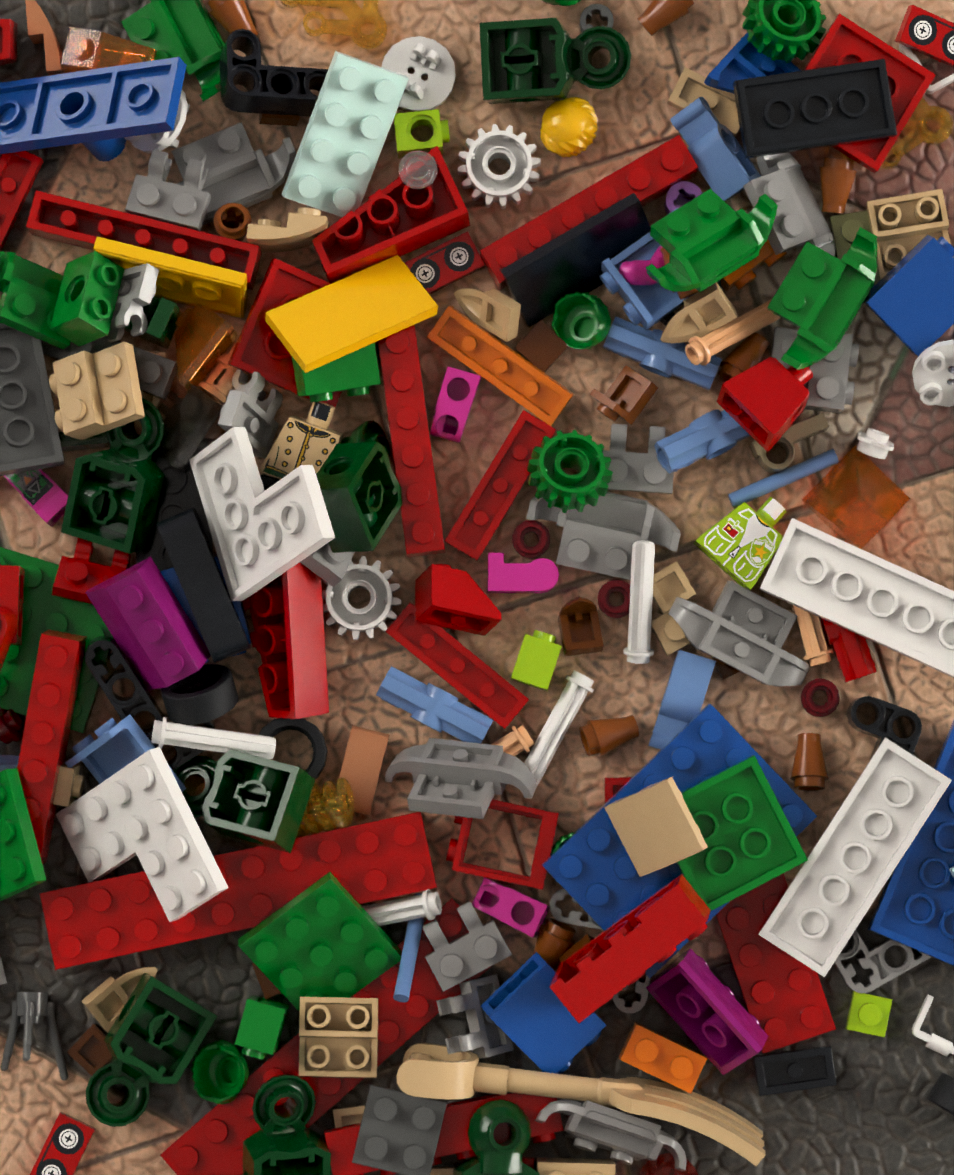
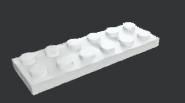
(864, 595)
(855, 857)

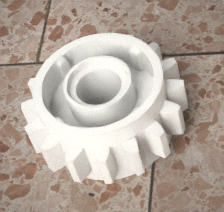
(504, 146)
(374, 613)

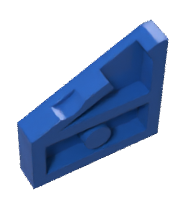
(745, 63)

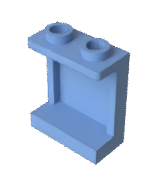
(643, 302)
(113, 749)

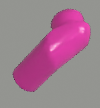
(635, 271)

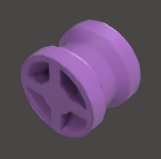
(676, 192)

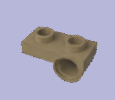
(802, 428)

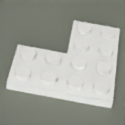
(254, 528)
(145, 816)

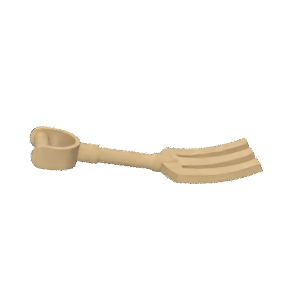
(435, 1074)

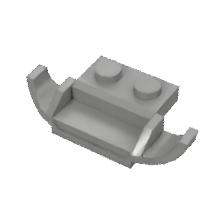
(235, 169)
(797, 213)
(604, 534)
(743, 634)
(459, 776)
(614, 1131)

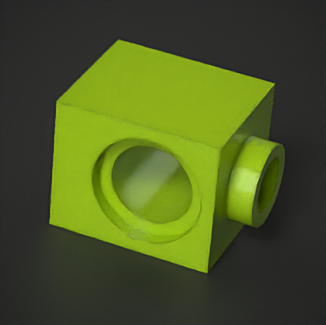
(408, 121)
(536, 660)

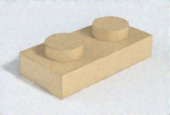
(722, 103)

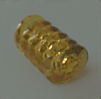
(328, 808)

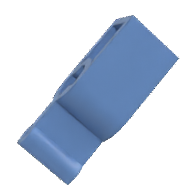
(714, 150)
(682, 696)

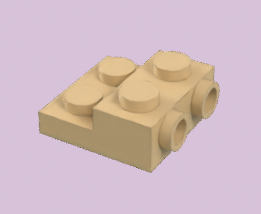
(97, 391)

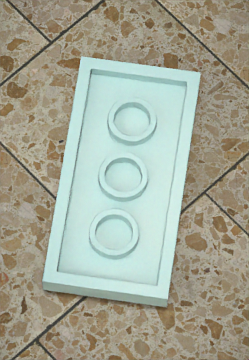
(344, 135)

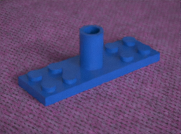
(91, 107)

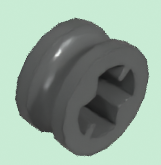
(605, 15)

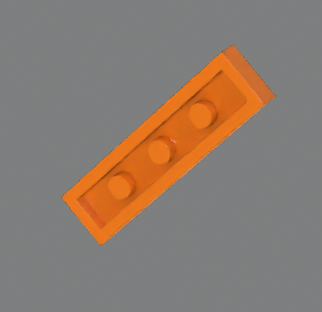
(500, 365)

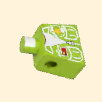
(744, 541)

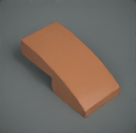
(41, 32)
(363, 765)

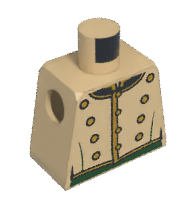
(303, 442)

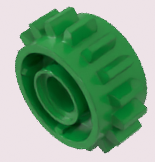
(779, 39)
(567, 490)

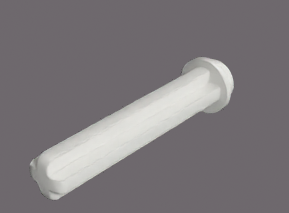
(640, 603)
(558, 724)
(211, 739)
(405, 909)

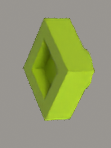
(869, 1014)

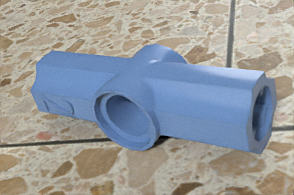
(658, 357)
(705, 437)
(433, 707)

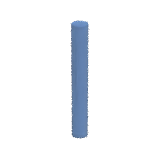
(783, 478)
(408, 959)

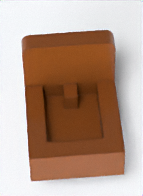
(625, 396)

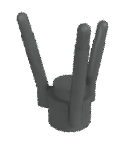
(30, 1010)

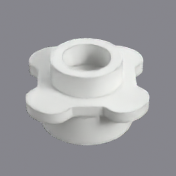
(874, 443)

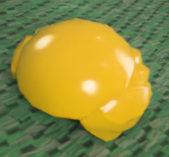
(568, 126)

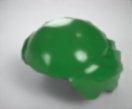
(581, 320)
(219, 1072)

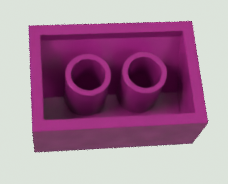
(149, 625)
(708, 1012)

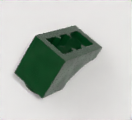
(161, 321)

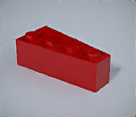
(392, 224)
(291, 644)
(629, 948)

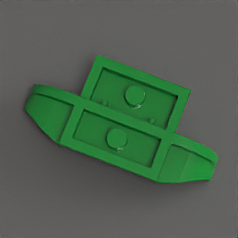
(181, 31)
(709, 241)
(824, 297)
(29, 298)

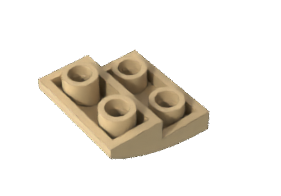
(904, 222)
(298, 234)
(656, 827)
(338, 1037)

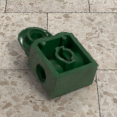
(542, 61)
(119, 488)
(360, 489)
(248, 797)
(148, 1044)
(284, 1142)
(495, 1157)

